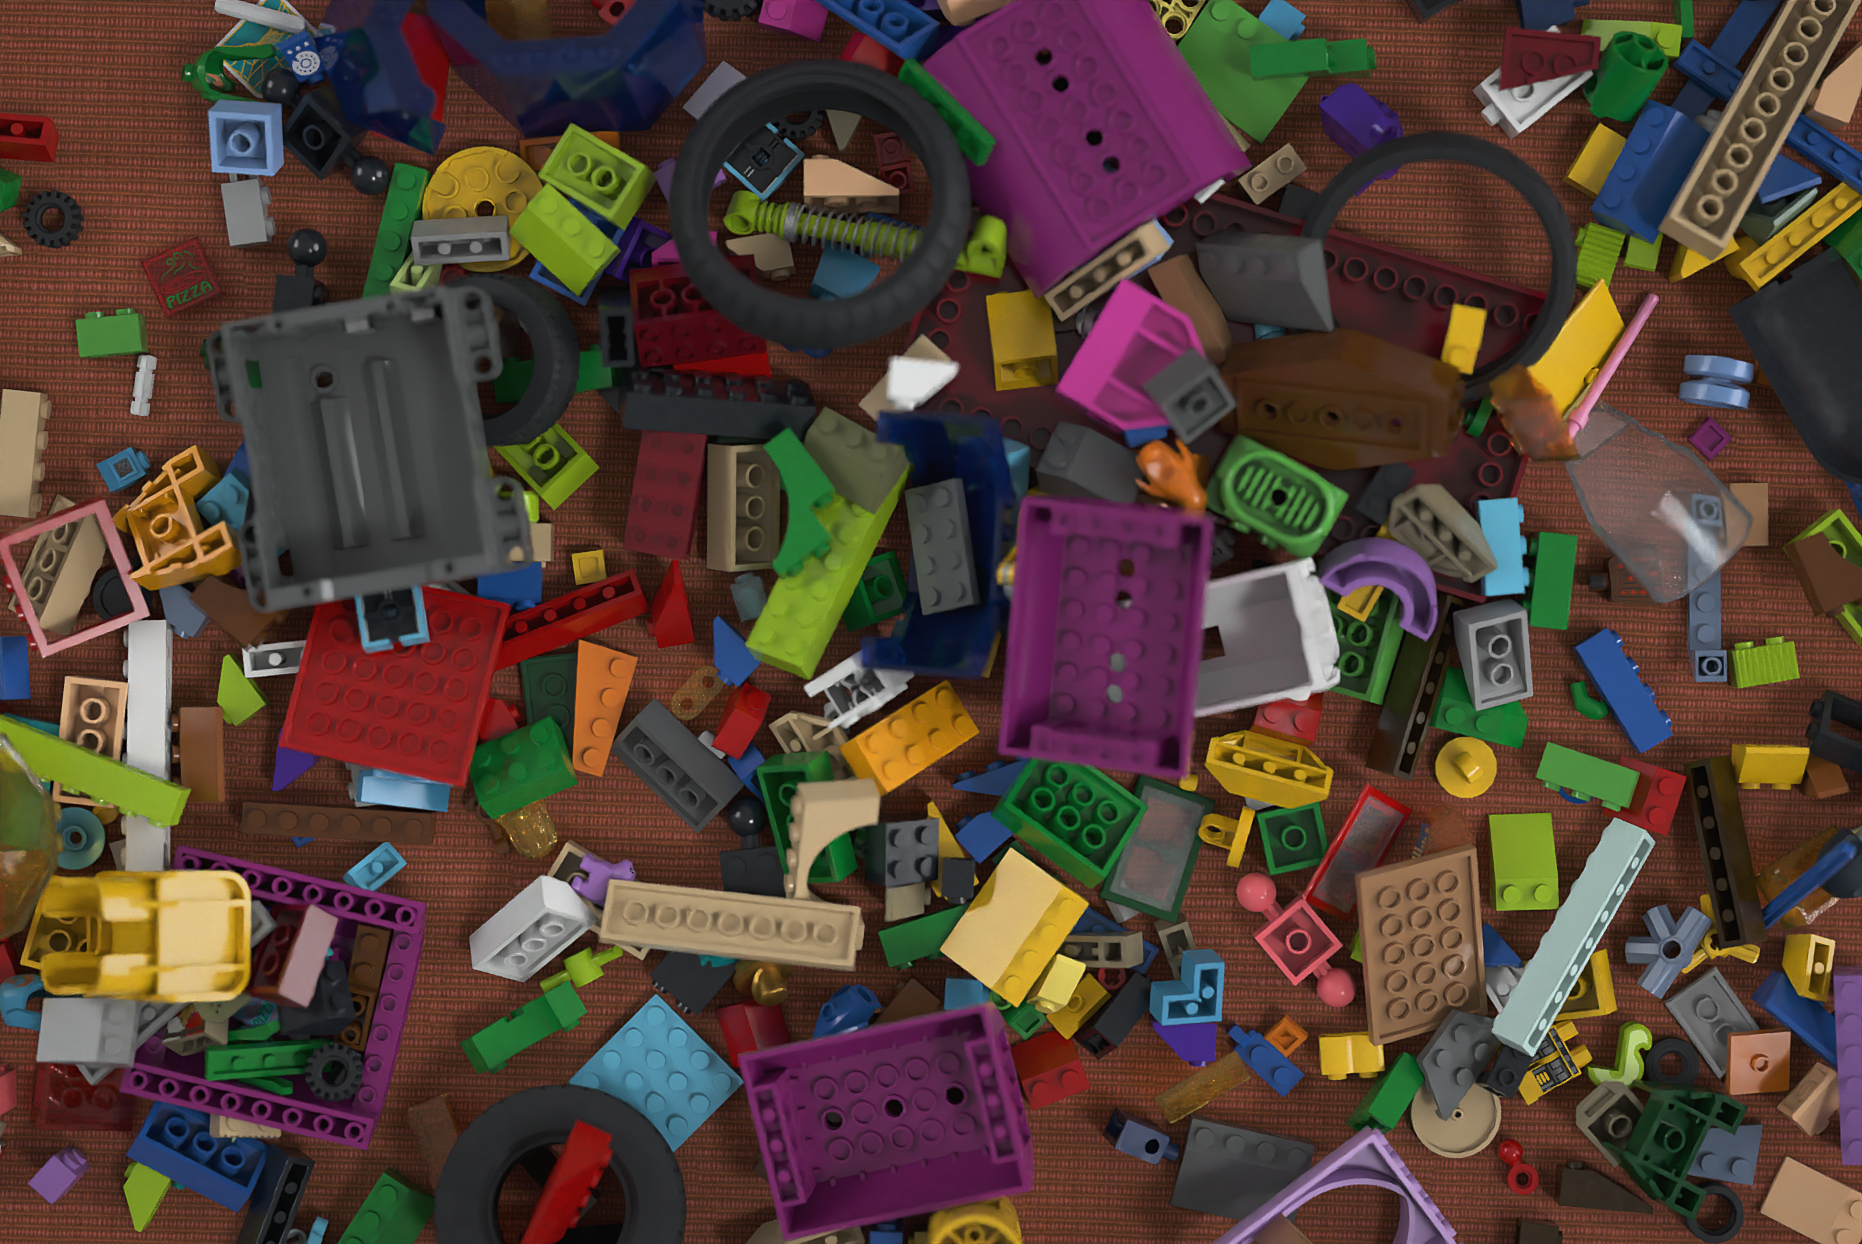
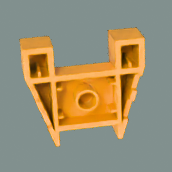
(169, 527)

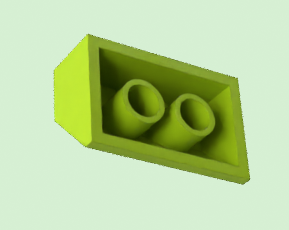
(563, 240)

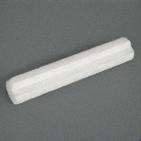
(261, 15)

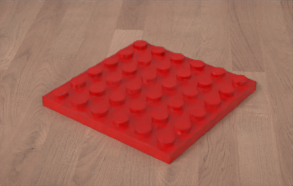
(402, 706)

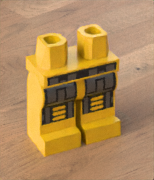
(1553, 1062)

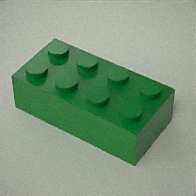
(779, 784)

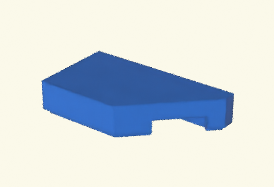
(1497, 951)

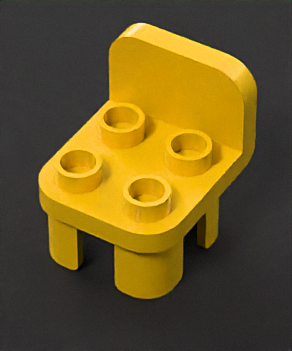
(152, 935)

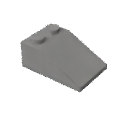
(1494, 652)
(89, 1031)

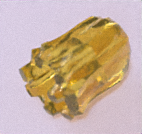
(530, 830)

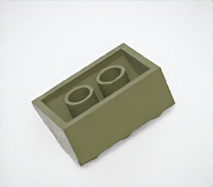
(853, 459)

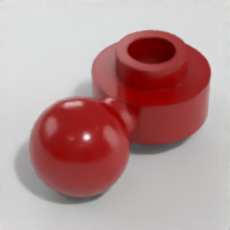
(1511, 1152)

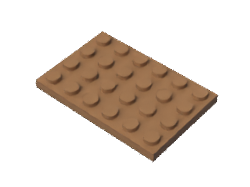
(1421, 943)

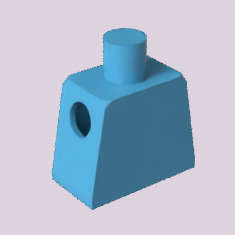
(842, 274)

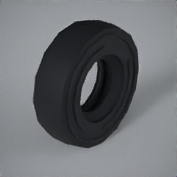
(1671, 1045)

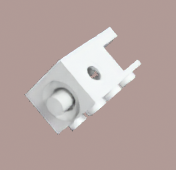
(1524, 105)
(867, 688)

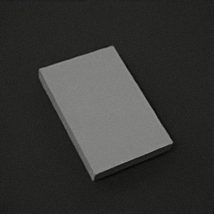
(1706, 1014)

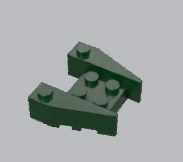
(1670, 1138)

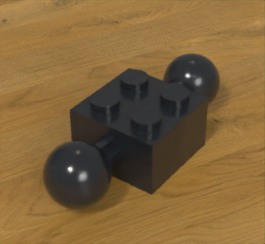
(322, 135)
(300, 292)
(753, 867)

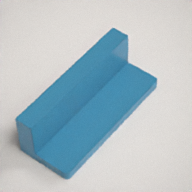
(401, 791)

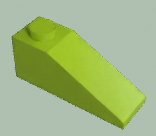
(1665, 35)

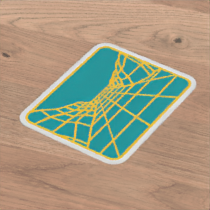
(252, 34)

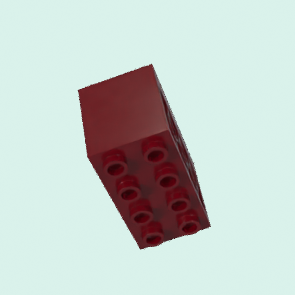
(678, 323)
(666, 493)

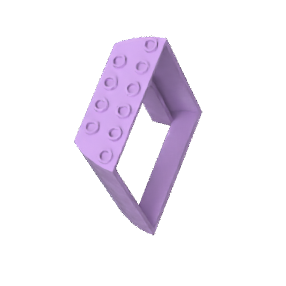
(1360, 1160)

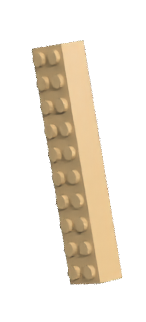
(1755, 123)

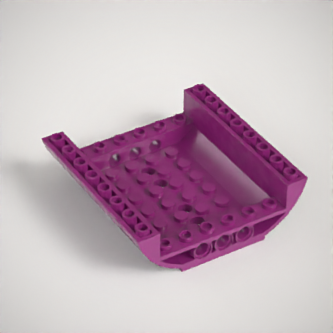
(1122, 83)
(352, 1122)

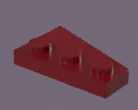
(1544, 56)

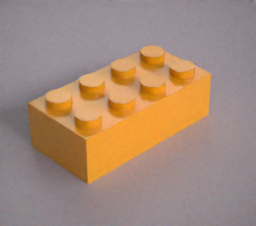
(910, 738)

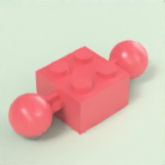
(1296, 940)

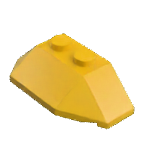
(1268, 769)

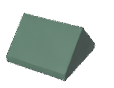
(1768, 219)

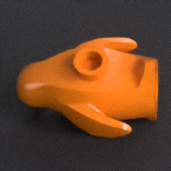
(1171, 475)

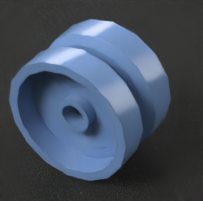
(1716, 382)

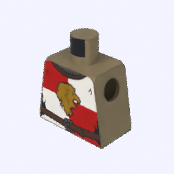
(191, 1034)

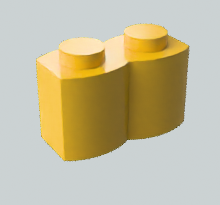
(1349, 1054)

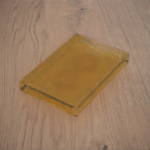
(1202, 1087)

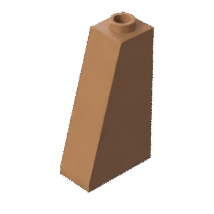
(1187, 292)

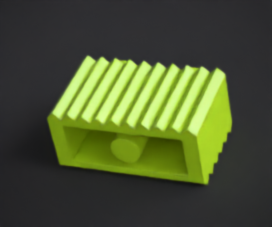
(1596, 254)
(1763, 663)

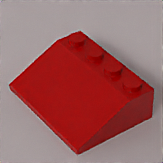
(568, 1185)

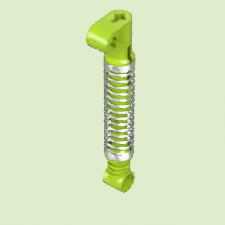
(746, 213)

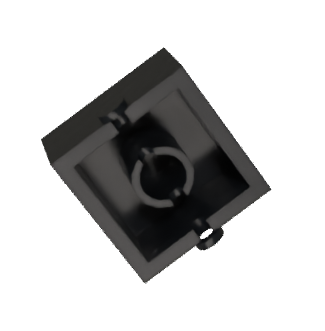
(902, 849)

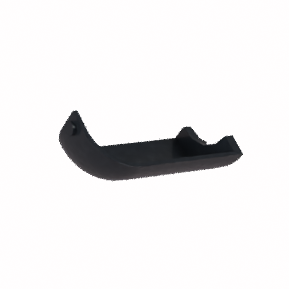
(1811, 352)

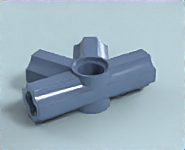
(1665, 935)

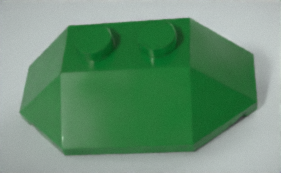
(1455, 713)

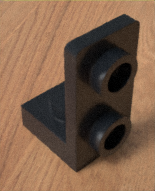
(1506, 1073)

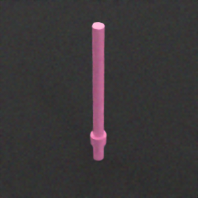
(1578, 417)

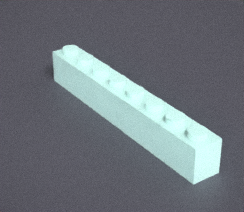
(1573, 936)

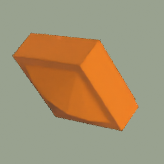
(1285, 1035)

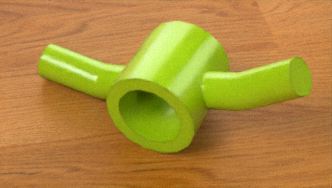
(582, 967)

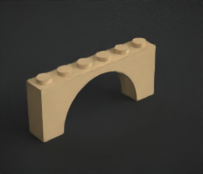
(821, 815)

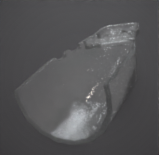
(1653, 504)

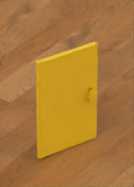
(1580, 347)

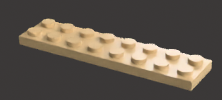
(730, 924)

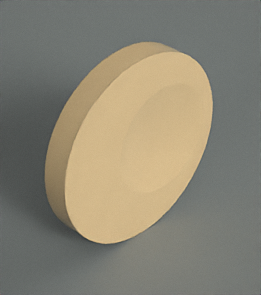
(1467, 1128)

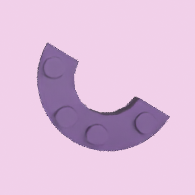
(1388, 565)

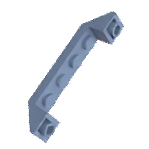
(1704, 632)

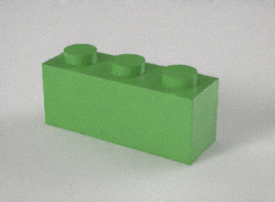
(1587, 776)

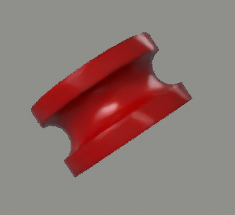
(1111, 986)

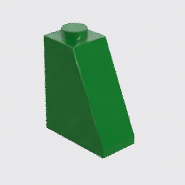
(1388, 1096)

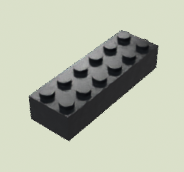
(714, 404)

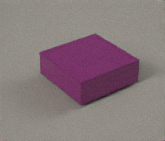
(1709, 438)

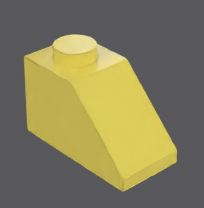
(1055, 984)

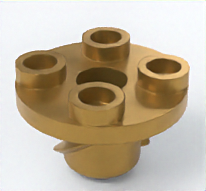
(763, 980)

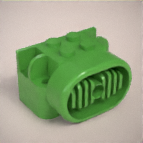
(1242, 494)

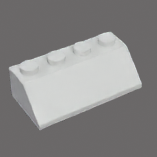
(917, 381)
(530, 930)

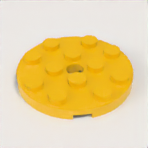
(482, 176)

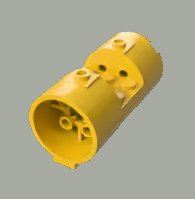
(975, 1223)

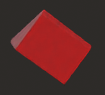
(751, 1028)

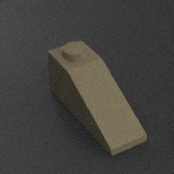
(906, 900)
(1104, 948)

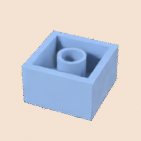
(246, 137)

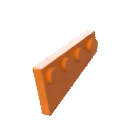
(600, 694)

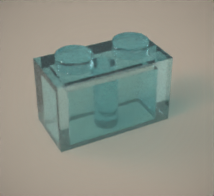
(749, 595)

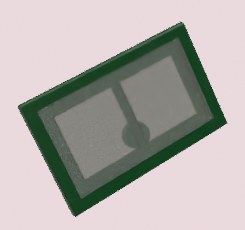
(1161, 852)

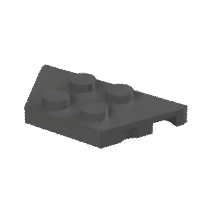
(1456, 1058)

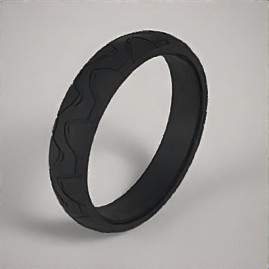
(1509, 168)

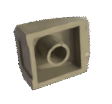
(1609, 1116)

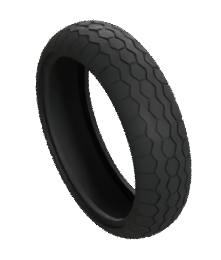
(795, 89)

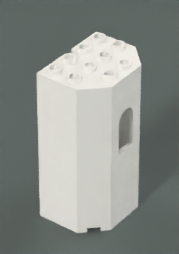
(1272, 634)

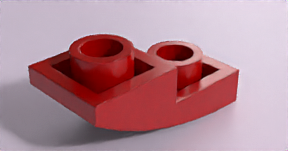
(894, 161)

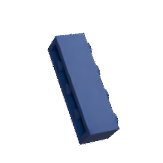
(1622, 690)

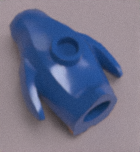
(846, 1011)

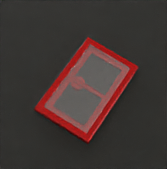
(1356, 848)

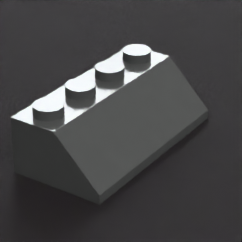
(676, 765)

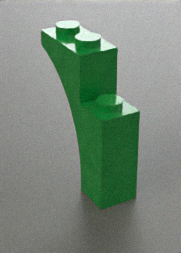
(1312, 59)
(806, 491)

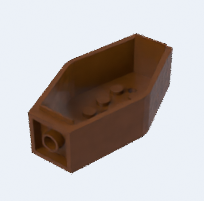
(1294, 380)

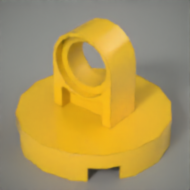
(1465, 767)
(1232, 834)

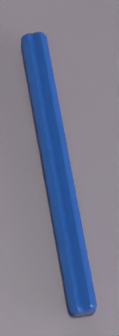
(1807, 883)

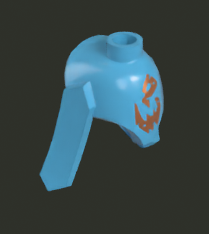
(16, 992)

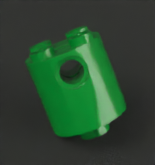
(1625, 76)

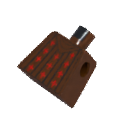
(1618, 584)

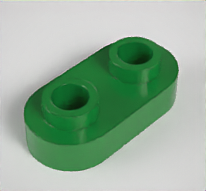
(1477, 418)

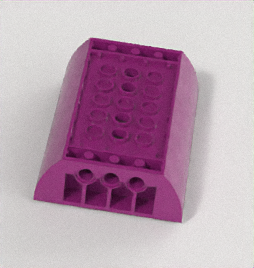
(1072, 625)

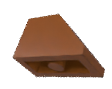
(1822, 778)

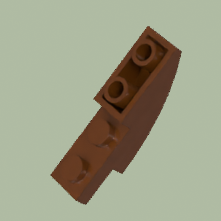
(365, 982)

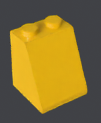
(1021, 340)

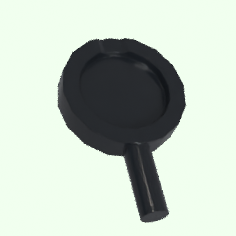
(110, 596)

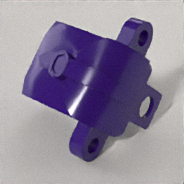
(1358, 123)

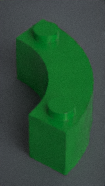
(529, 1023)

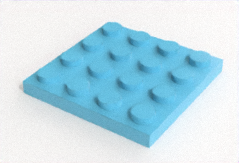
(662, 1071)

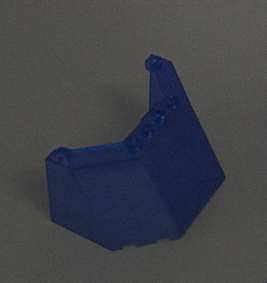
(376, 71)
(588, 81)
(942, 450)

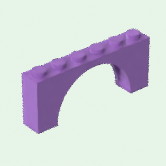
(1849, 1059)

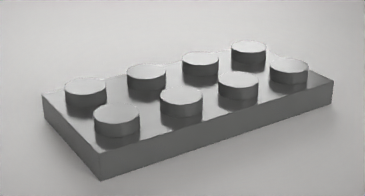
(942, 547)

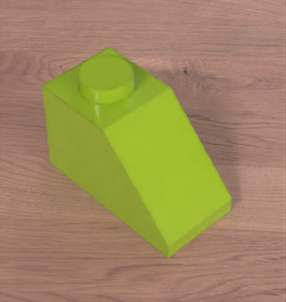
(238, 695)
(144, 1193)

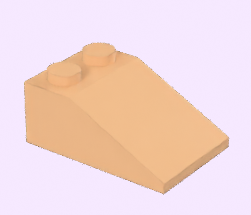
(1836, 92)
(844, 188)
(1814, 1204)

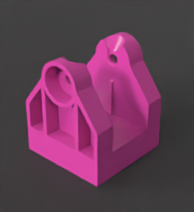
(1124, 351)

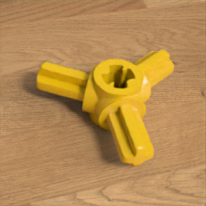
(1706, 949)

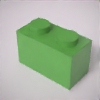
(111, 335)

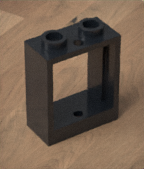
(1829, 744)

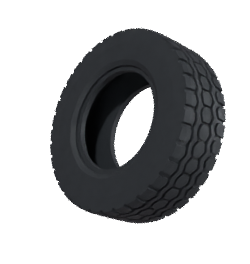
(545, 1117)

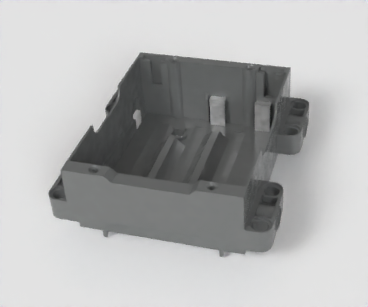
(385, 467)

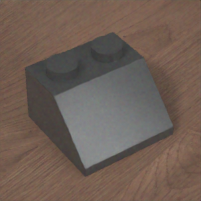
(1189, 394)

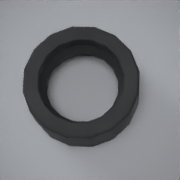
(1732, 1226)

